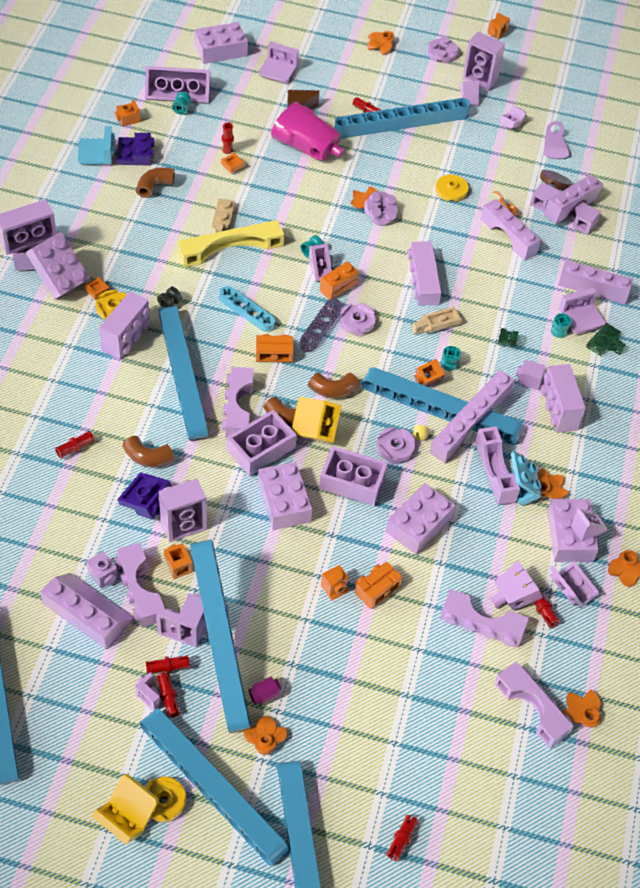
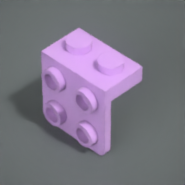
(280, 62)
(582, 310)
(576, 584)

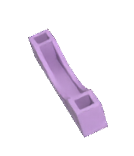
(453, 435)

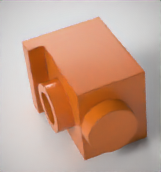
(498, 26)
(128, 114)
(433, 369)
(178, 560)
(335, 582)

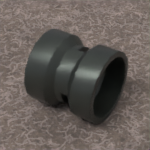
(169, 298)

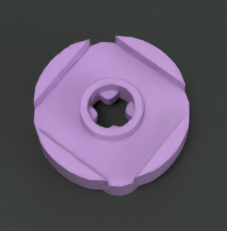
(442, 50)
(389, 204)
(357, 327)
(395, 454)

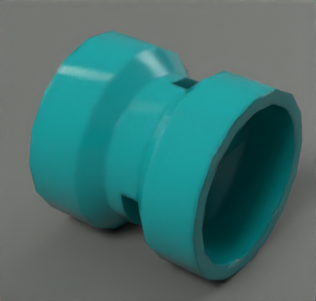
(181, 103)
(305, 246)
(561, 325)
(450, 358)

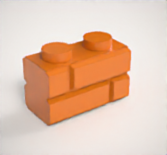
(339, 280)
(274, 348)
(378, 584)

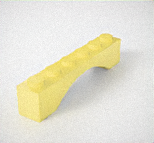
(263, 235)

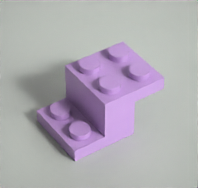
(185, 626)

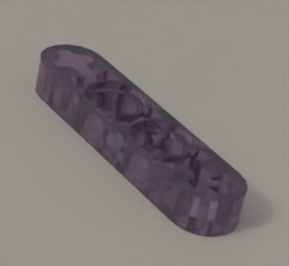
(317, 323)

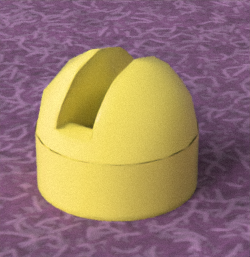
(420, 432)

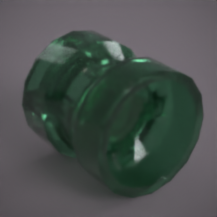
(503, 338)

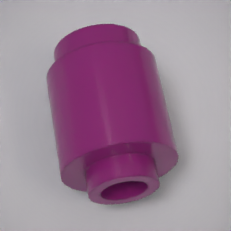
(265, 690)

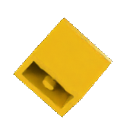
(316, 419)

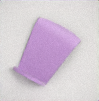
(554, 143)

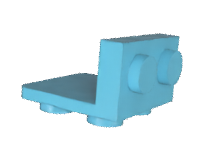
(97, 150)
(526, 478)

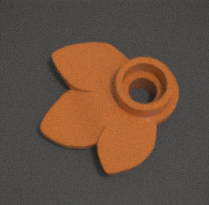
(381, 40)
(361, 197)
(512, 208)
(551, 485)
(627, 571)
(580, 707)
(265, 735)

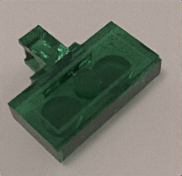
(605, 340)

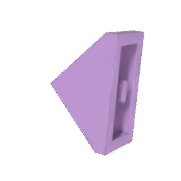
(470, 91)
(319, 261)
(587, 524)

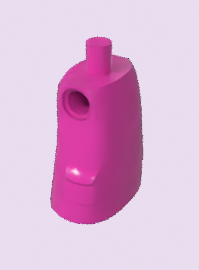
(306, 132)

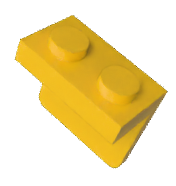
(127, 810)

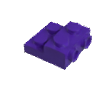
(135, 149)
(144, 495)

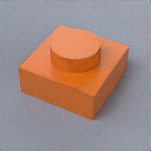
(232, 162)
(96, 287)

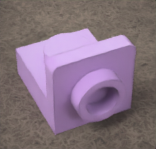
(146, 693)

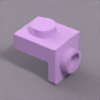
(514, 118)

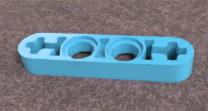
(258, 320)

